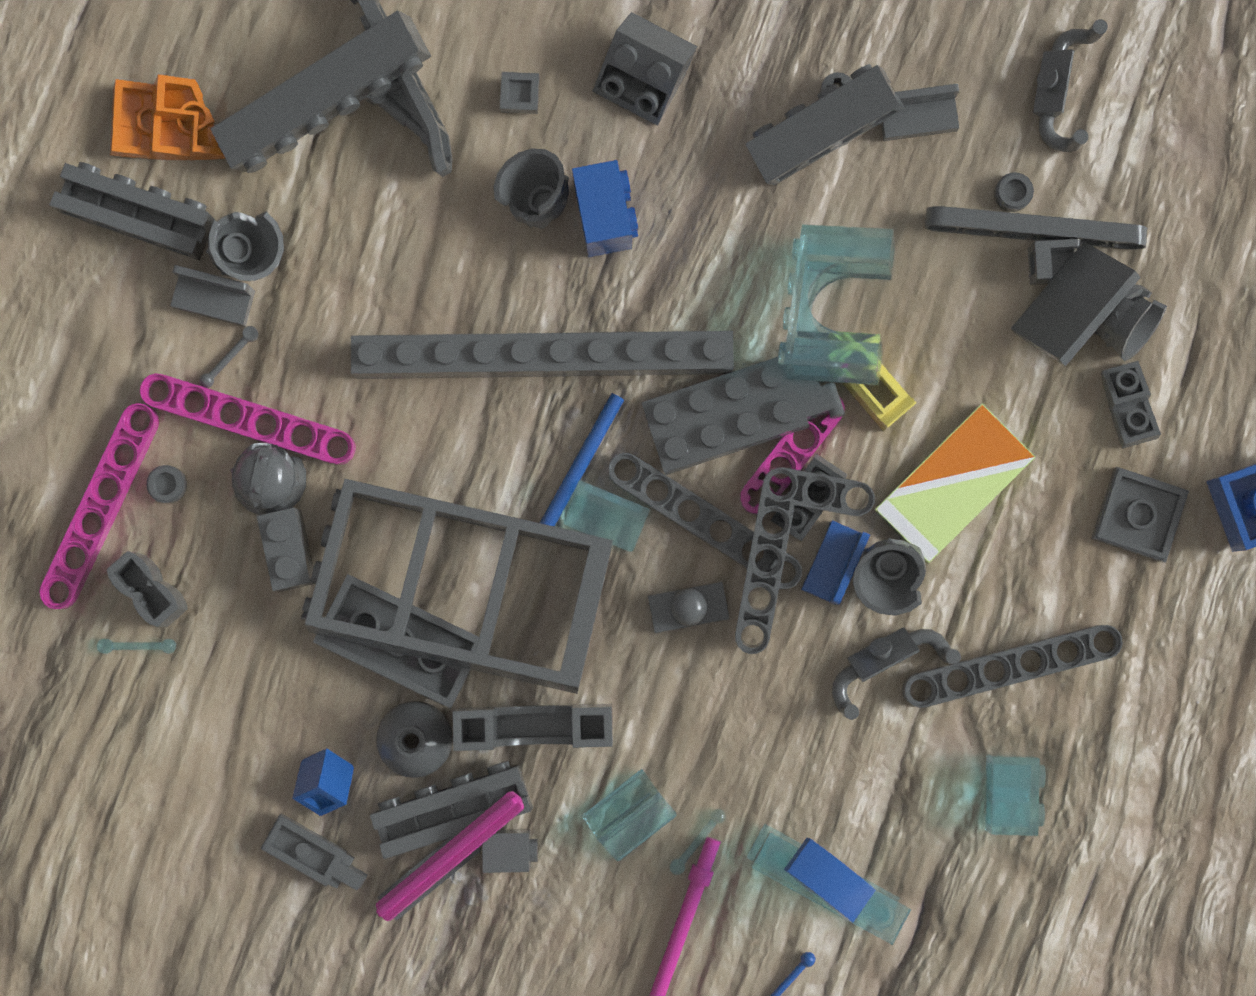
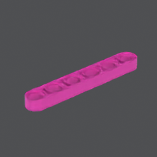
(249, 414)
(93, 503)

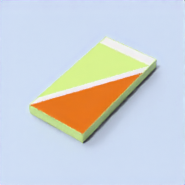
(954, 483)

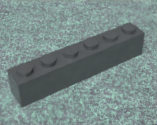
(321, 93)

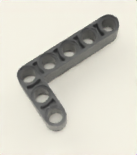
(778, 541)

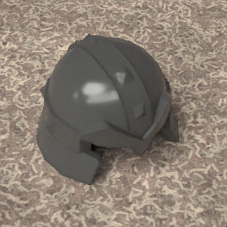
(533, 187)
(245, 245)
(1131, 322)
(268, 479)
(889, 577)

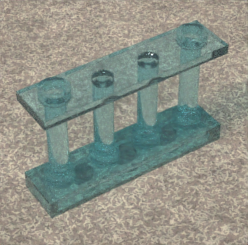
(880, 916)

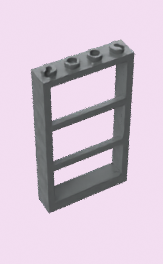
(583, 620)

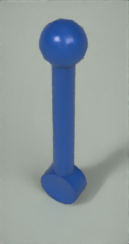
(807, 960)

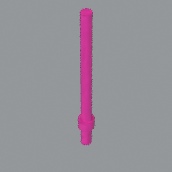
(699, 877)

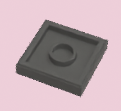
(1140, 514)

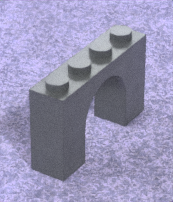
(530, 725)

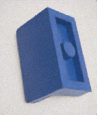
(835, 562)

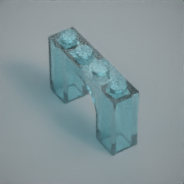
(822, 258)

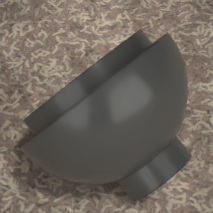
(433, 733)

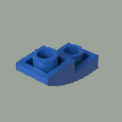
(829, 879)

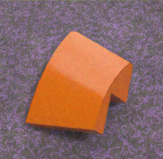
(162, 121)

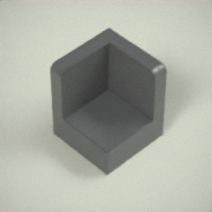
(1048, 258)

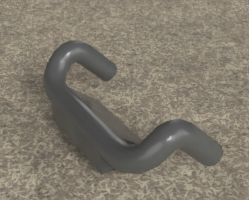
(1054, 83)
(883, 654)

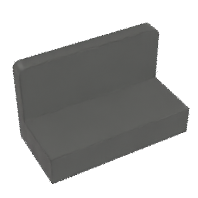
(925, 113)
(212, 296)

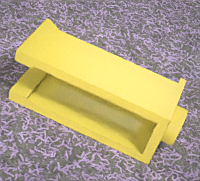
(882, 416)

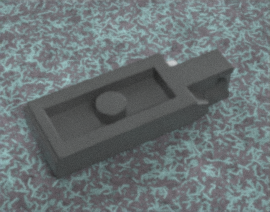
(312, 854)

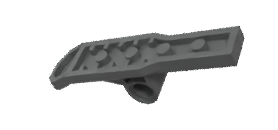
(410, 103)

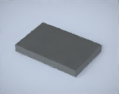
(1075, 303)

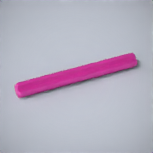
(449, 856)

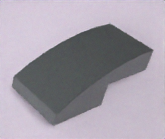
(1129, 404)
(818, 491)

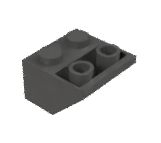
(644, 68)

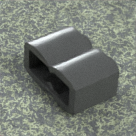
(143, 582)

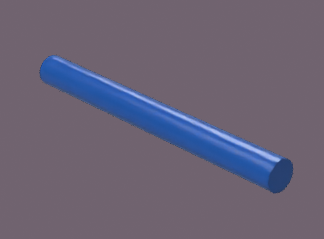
(582, 460)

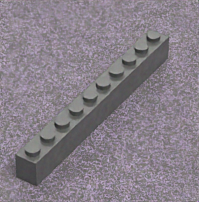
(542, 354)

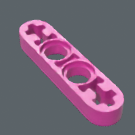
(795, 456)

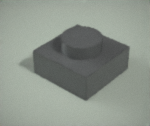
(519, 92)

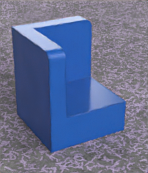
(323, 782)

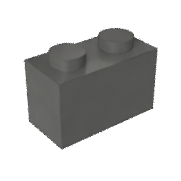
(286, 549)

